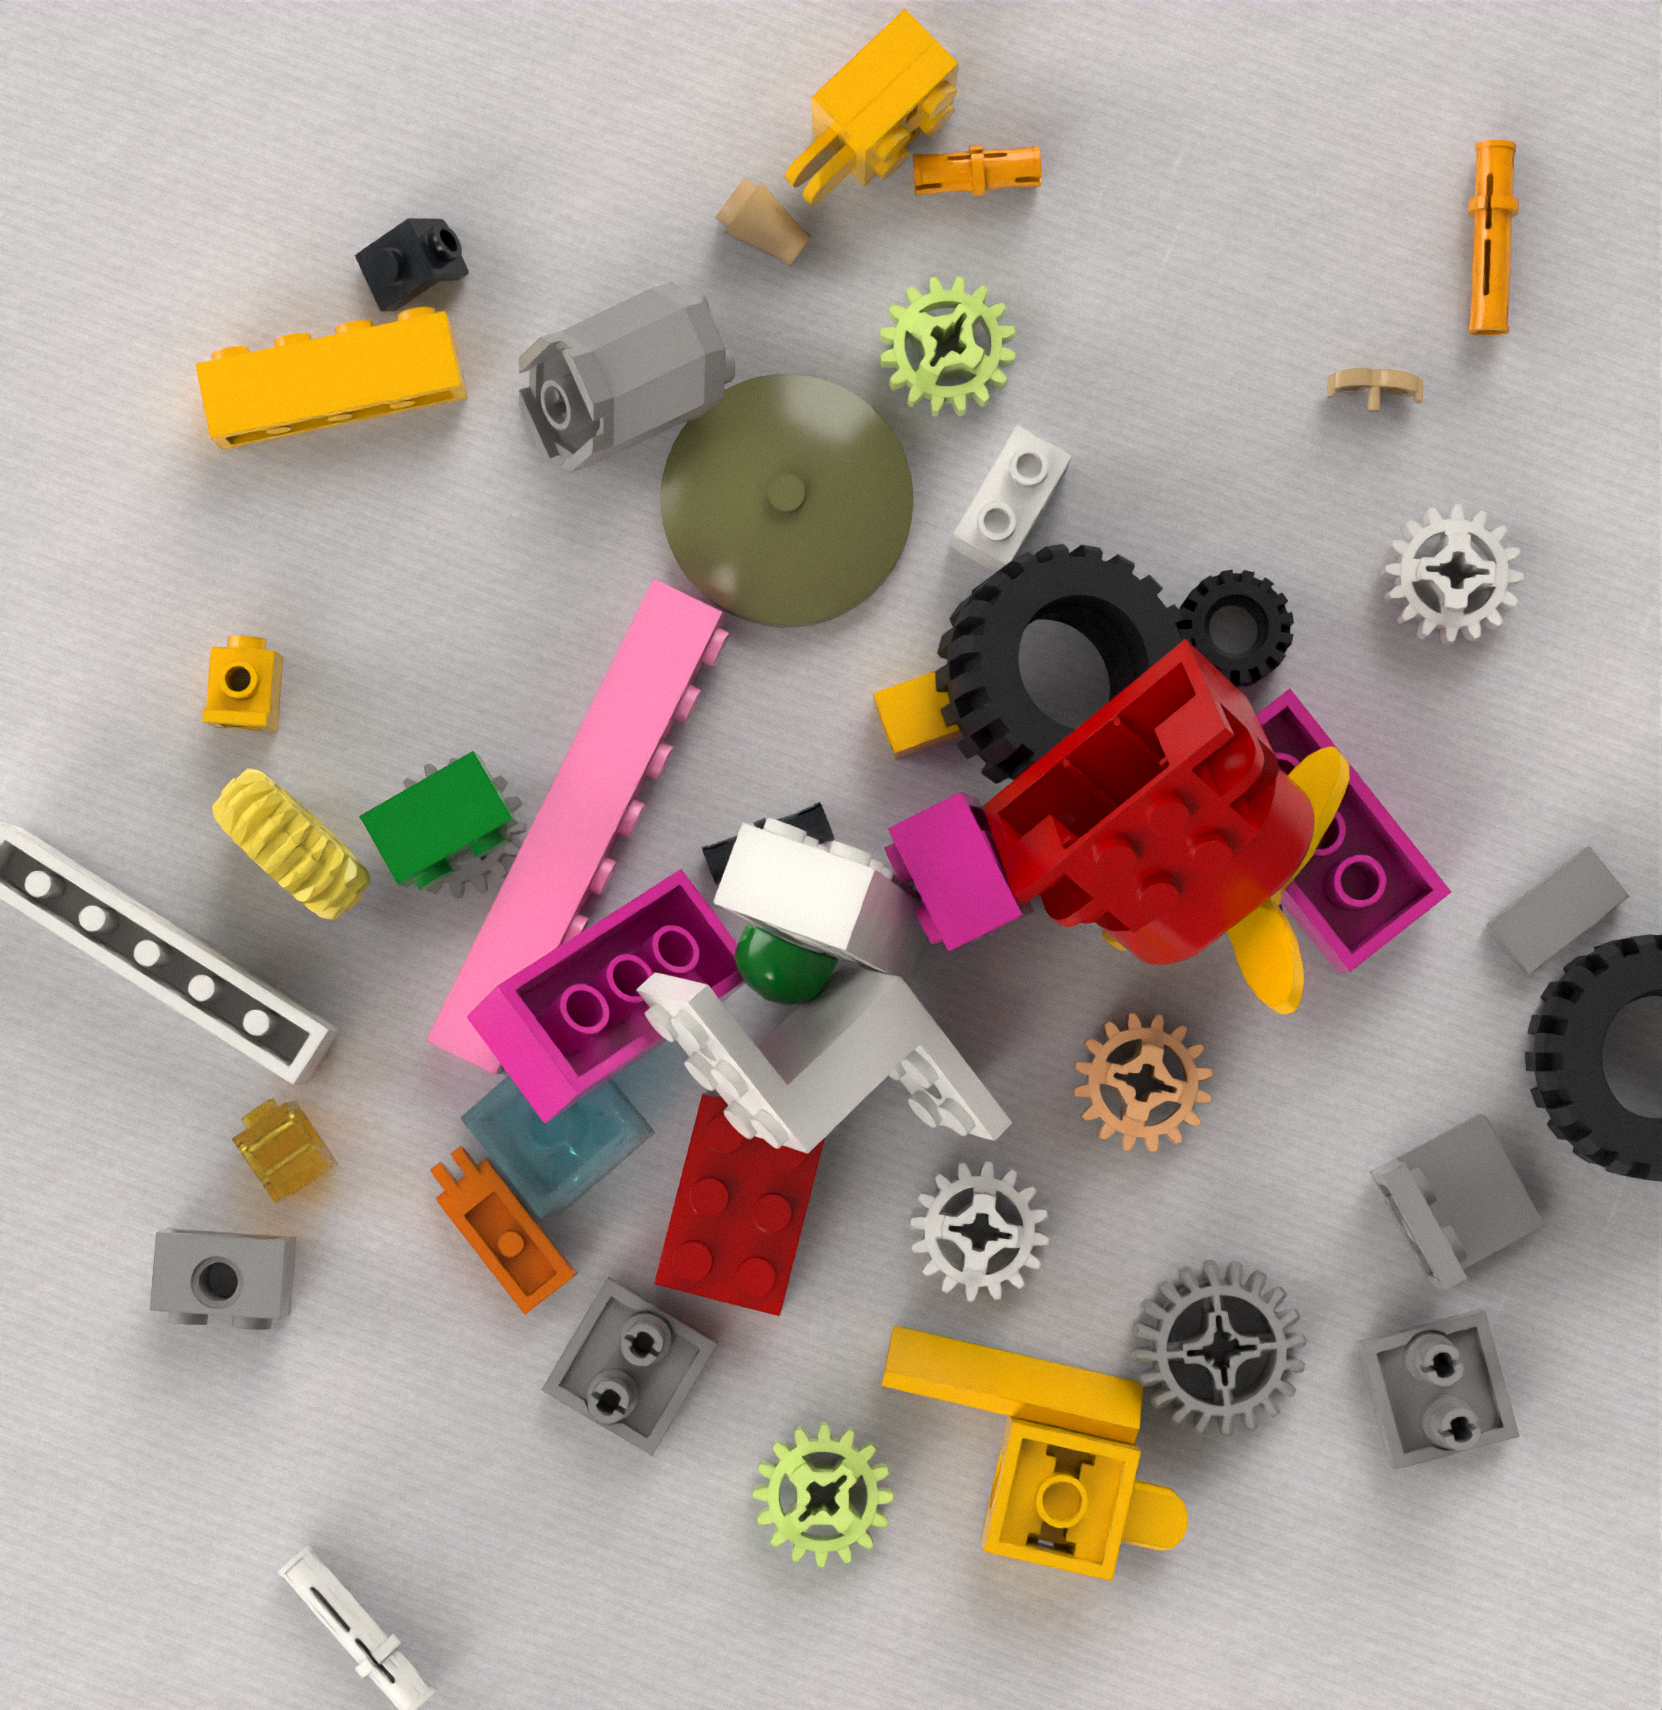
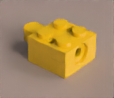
(876, 108)
(1077, 1495)

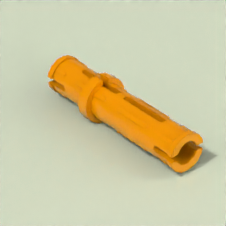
(1492, 233)

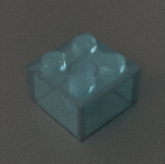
(565, 1156)

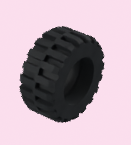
(982, 648)
(1570, 1056)

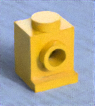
(256, 705)

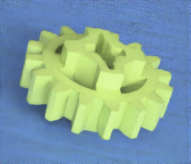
(969, 363)
(843, 1514)

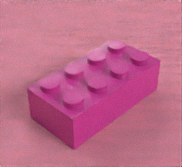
(956, 871)
(1365, 872)
(577, 1009)

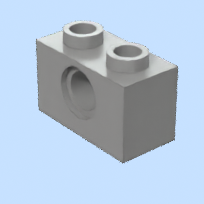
(183, 1268)

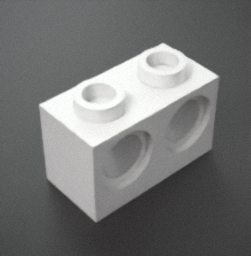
(1010, 500)

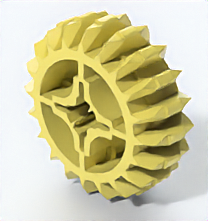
(291, 844)

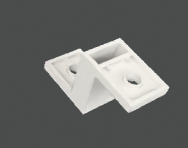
(823, 1058)

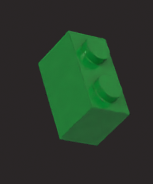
(440, 822)

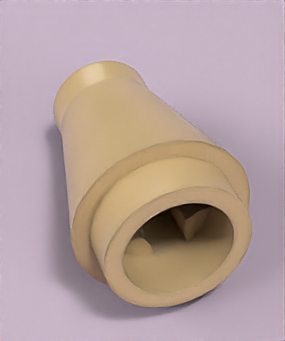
(762, 222)

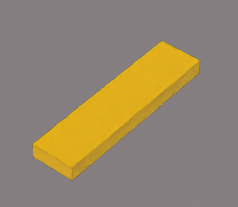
(1013, 1384)

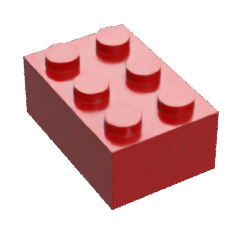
(736, 1214)

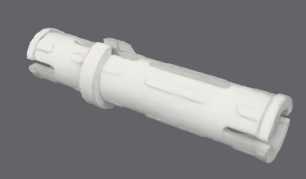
(356, 1631)

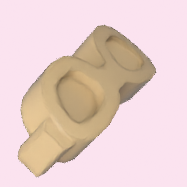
(1375, 381)

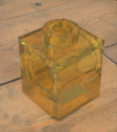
(283, 1148)

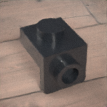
(411, 261)

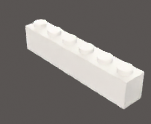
(161, 957)

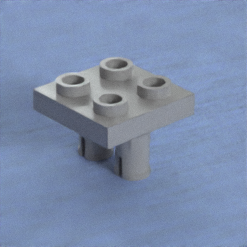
(630, 1366)
(1438, 1389)

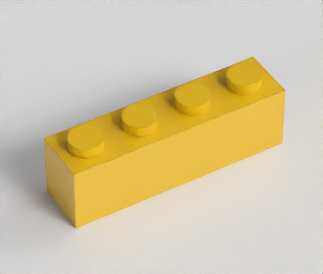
(331, 378)

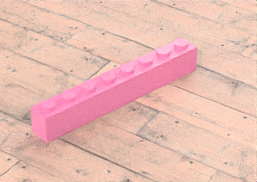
(588, 805)

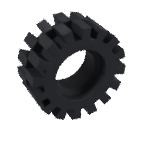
(1261, 602)

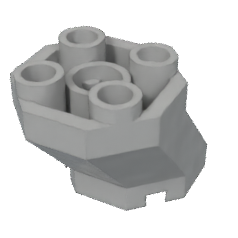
(624, 375)

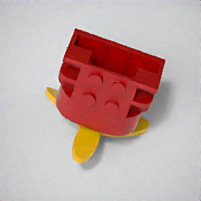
(1172, 825)

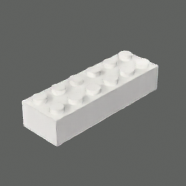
(823, 898)

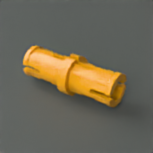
(977, 170)

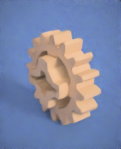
(1147, 1052)

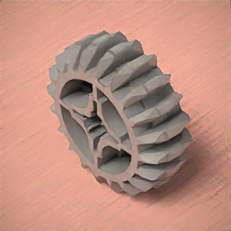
(1250, 1345)

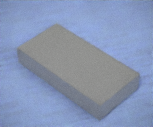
(1557, 910)

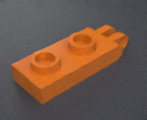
(502, 1231)

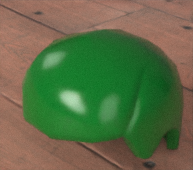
(780, 968)

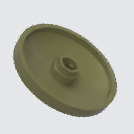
(787, 501)

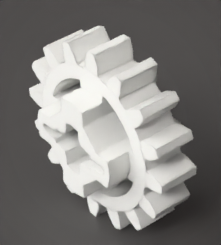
(1447, 601)
(976, 1259)

